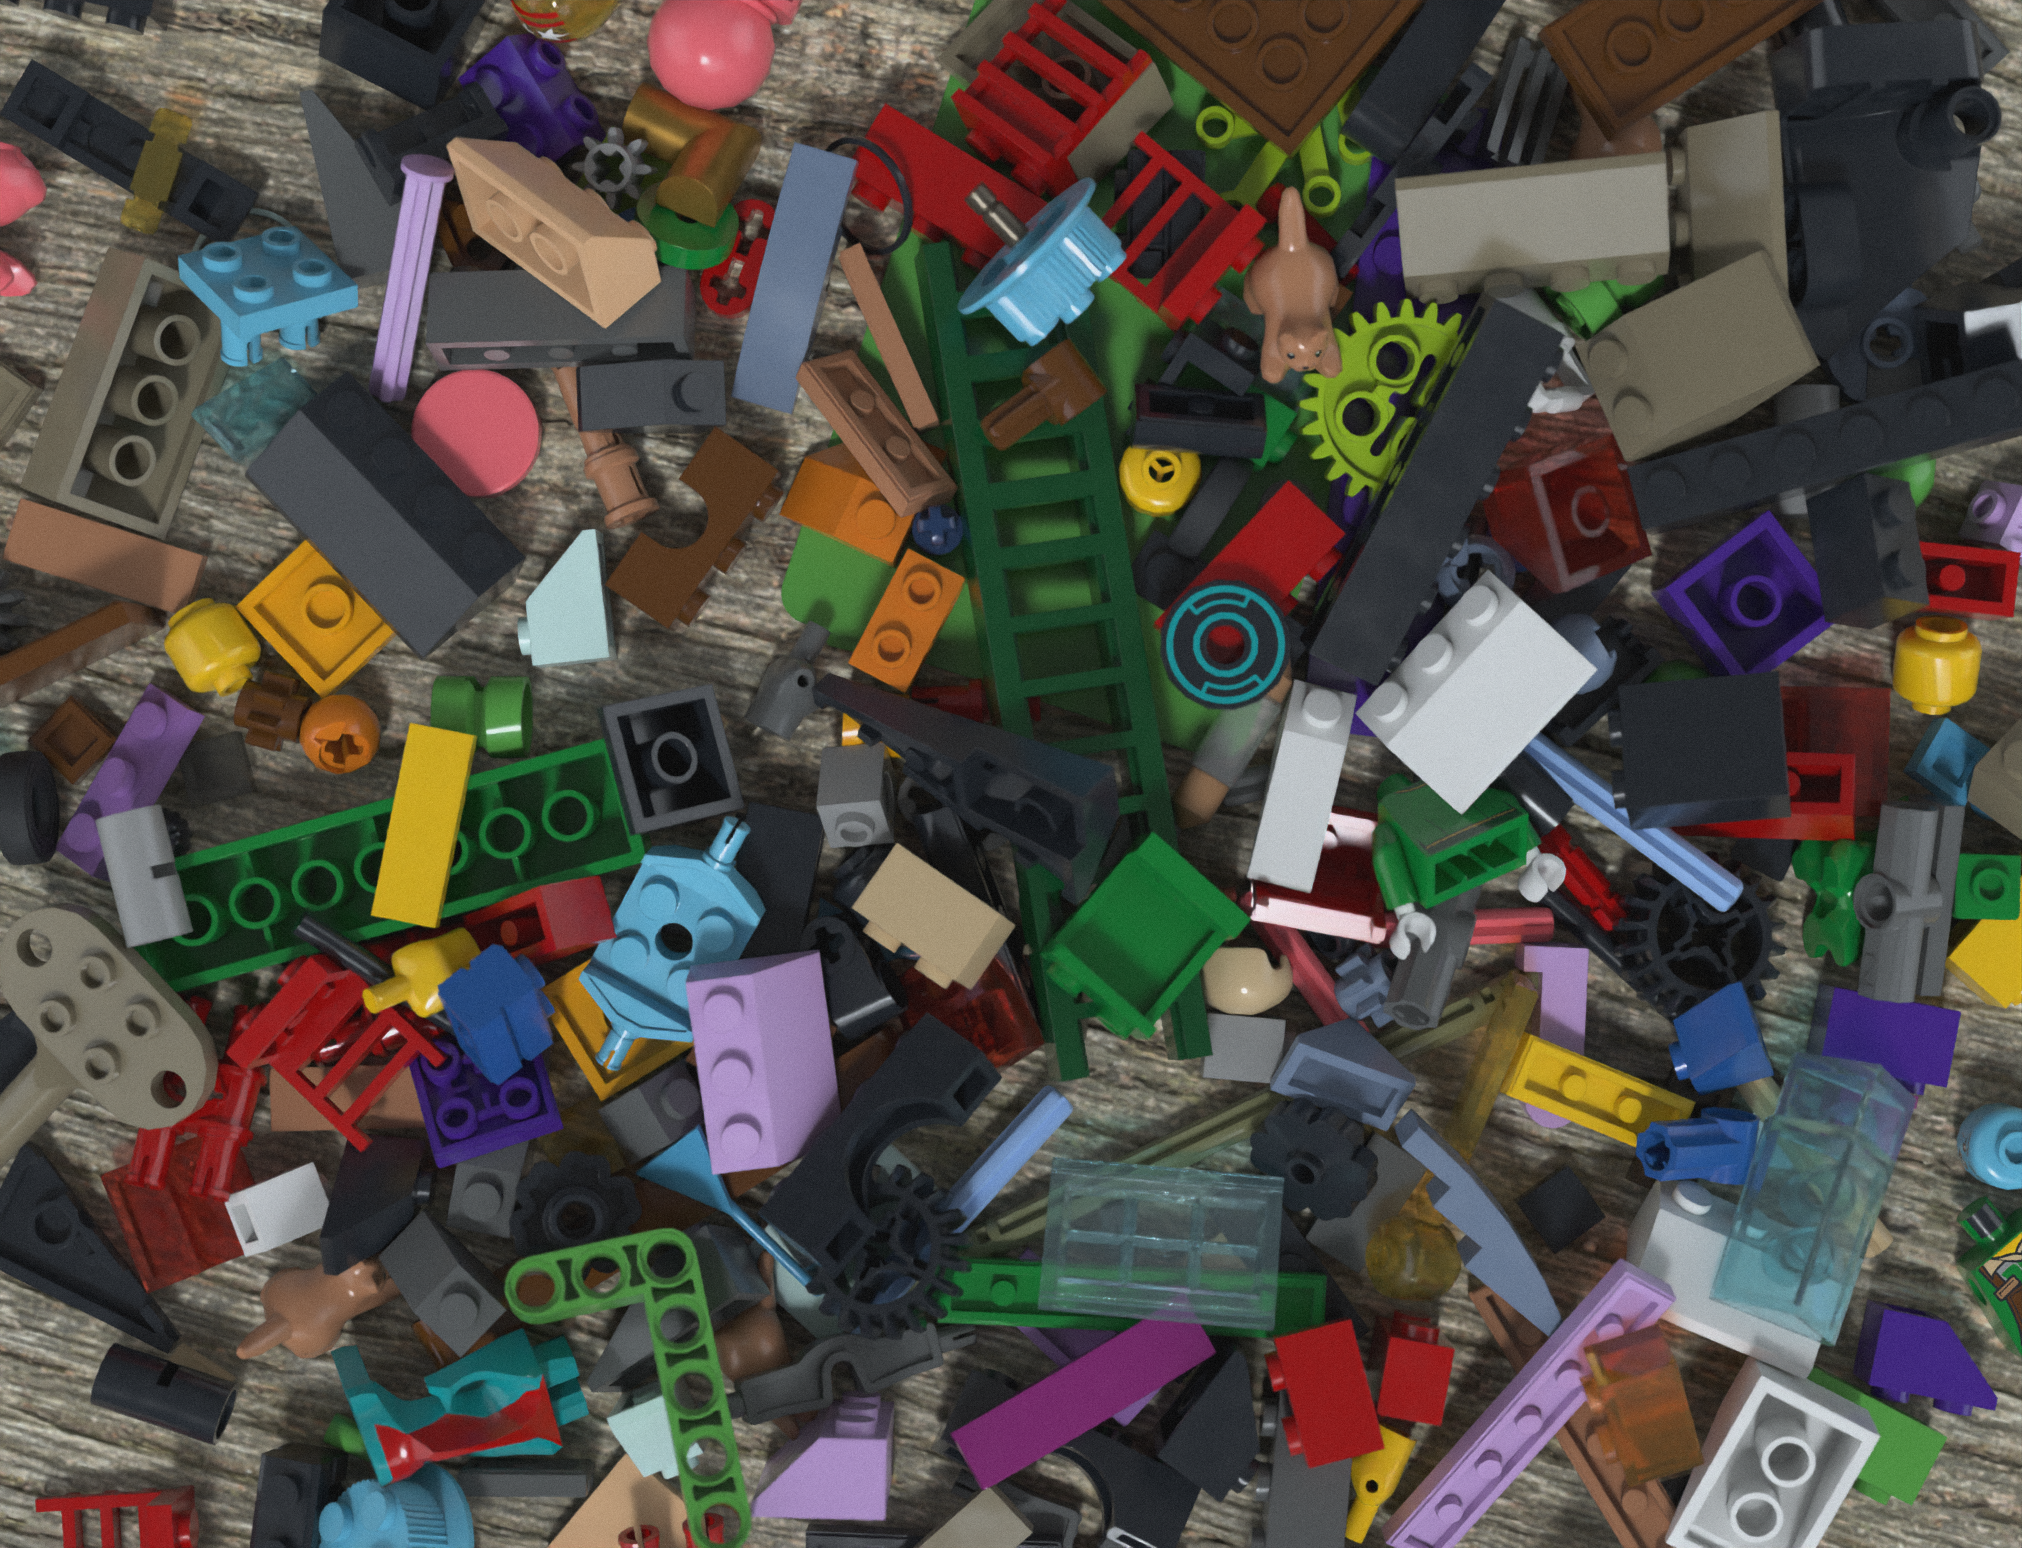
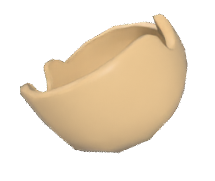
(1244, 981)

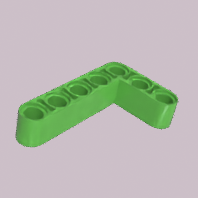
(672, 1360)

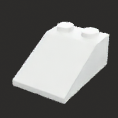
(1773, 1464)

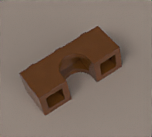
(672, 581)

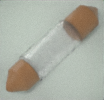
(1225, 756)

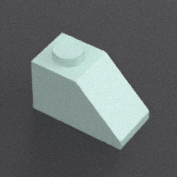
(571, 609)
(643, 1428)

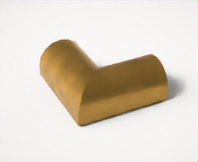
(705, 149)

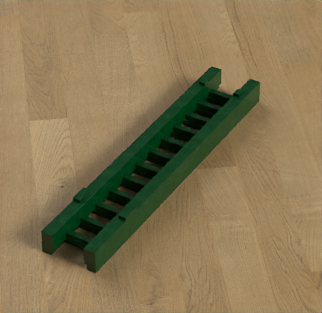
(1113, 611)

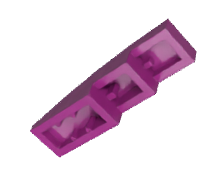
(1078, 1396)

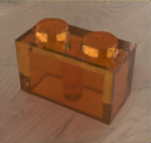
(1642, 1406)

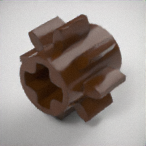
(271, 710)

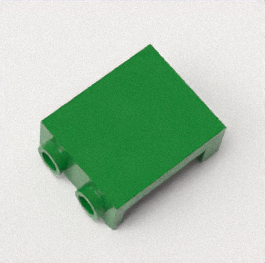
(1141, 936)

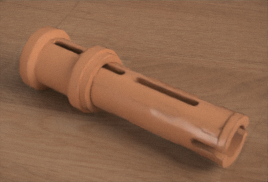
(609, 464)

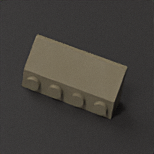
(1727, 195)
(1534, 227)
(123, 407)

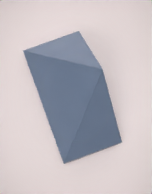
(1345, 1070)

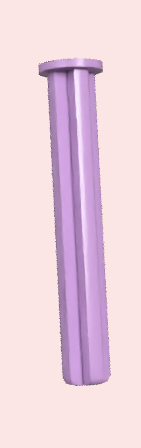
(408, 274)

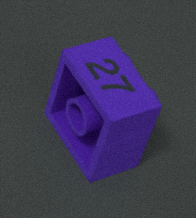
(1746, 600)

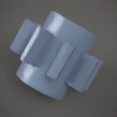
(1365, 983)

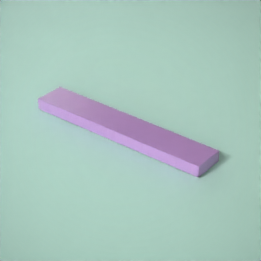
(1524, 1413)

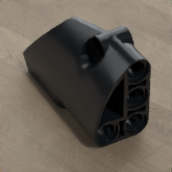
(1875, 162)

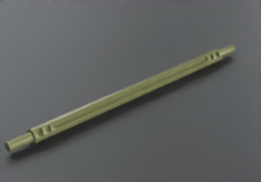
(1238, 1119)

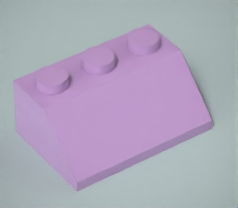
(763, 1058)
(834, 1466)

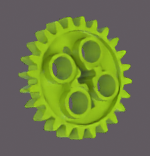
(1363, 380)

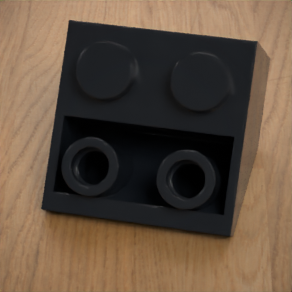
(1968, 330)

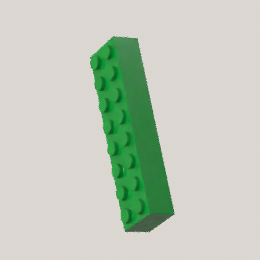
(516, 832)

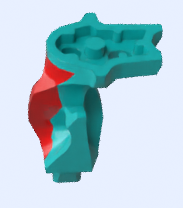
(483, 1405)

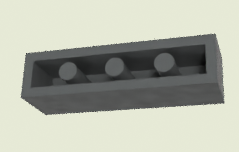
(519, 322)
(1298, 1503)

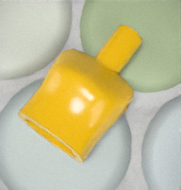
(420, 970)
(1384, 1468)

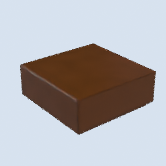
(74, 740)

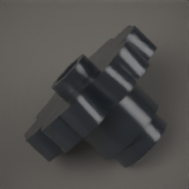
(1318, 1157)
(577, 1180)

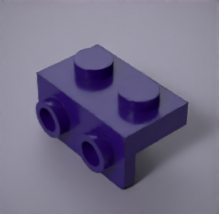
(536, 97)

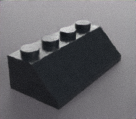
(385, 516)

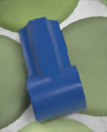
(1708, 1147)

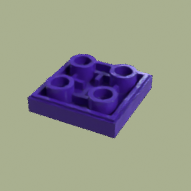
(471, 1114)

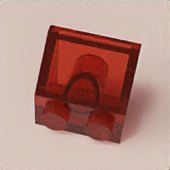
(1568, 513)

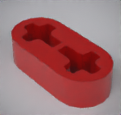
(751, 264)

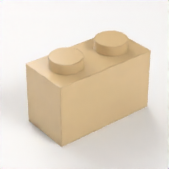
(933, 918)

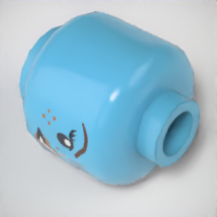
(1992, 1145)

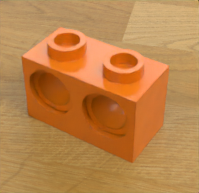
(907, 621)

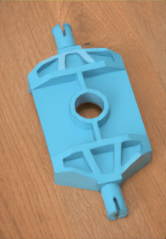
(636, 975)

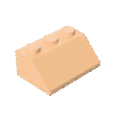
(554, 227)

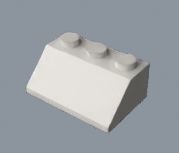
(1475, 692)
(1681, 1242)

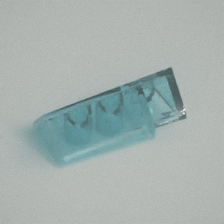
(1814, 1195)

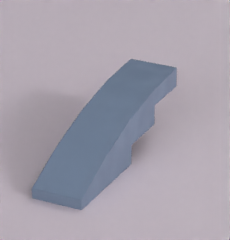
(794, 277)
(1491, 1242)

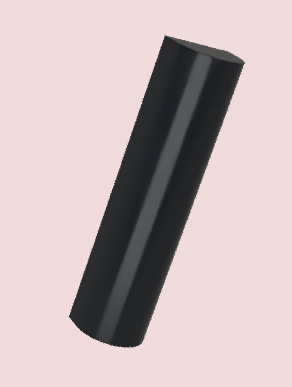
(959, 854)

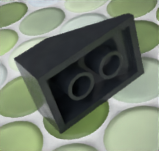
(404, 44)

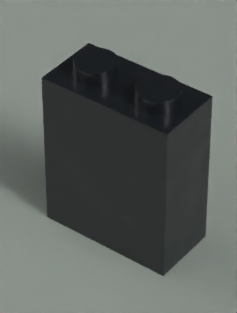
(1701, 751)

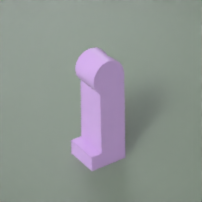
(1561, 1002)

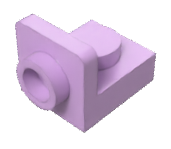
(1995, 517)

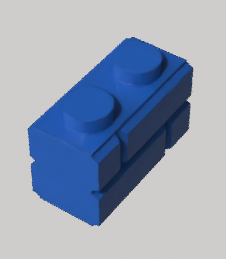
(498, 1012)

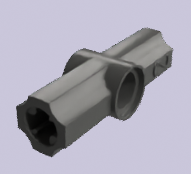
(1897, 901)
(1425, 979)

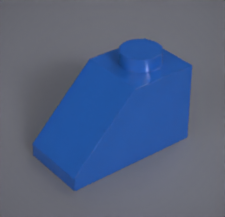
(1720, 1043)

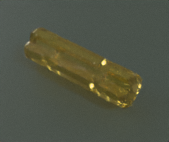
(156, 171)

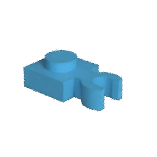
(1947, 762)

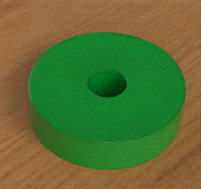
(683, 240)

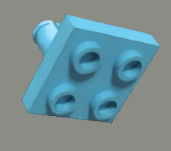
(265, 287)

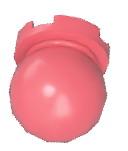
(715, 49)

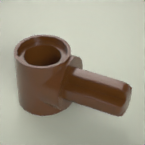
(1053, 390)

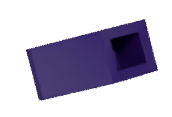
(1918, 1354)

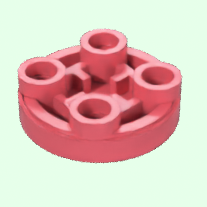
(479, 431)

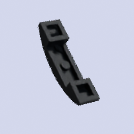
(112, 147)

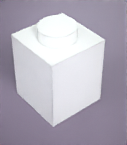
(279, 1208)

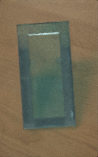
(254, 410)

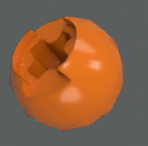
(340, 733)

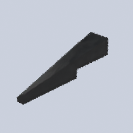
(1033, 794)

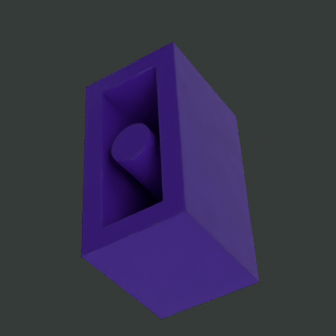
(1905, 1038)

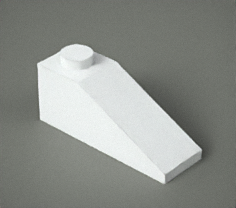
(1301, 785)

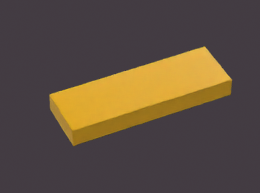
(424, 825)
(1588, 1091)

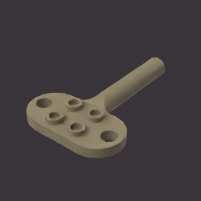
(97, 1026)

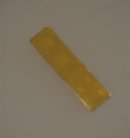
(1484, 1078)

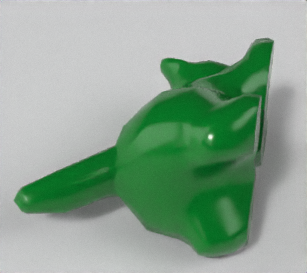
(1833, 873)

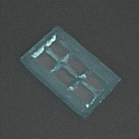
(1162, 1243)

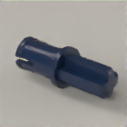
(937, 529)

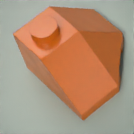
(845, 505)

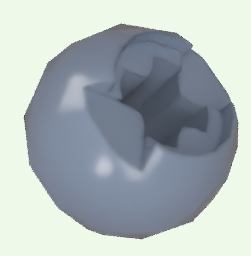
(1490, 556)
(1580, 633)

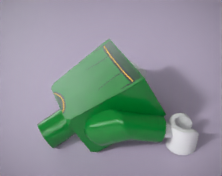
(1435, 853)

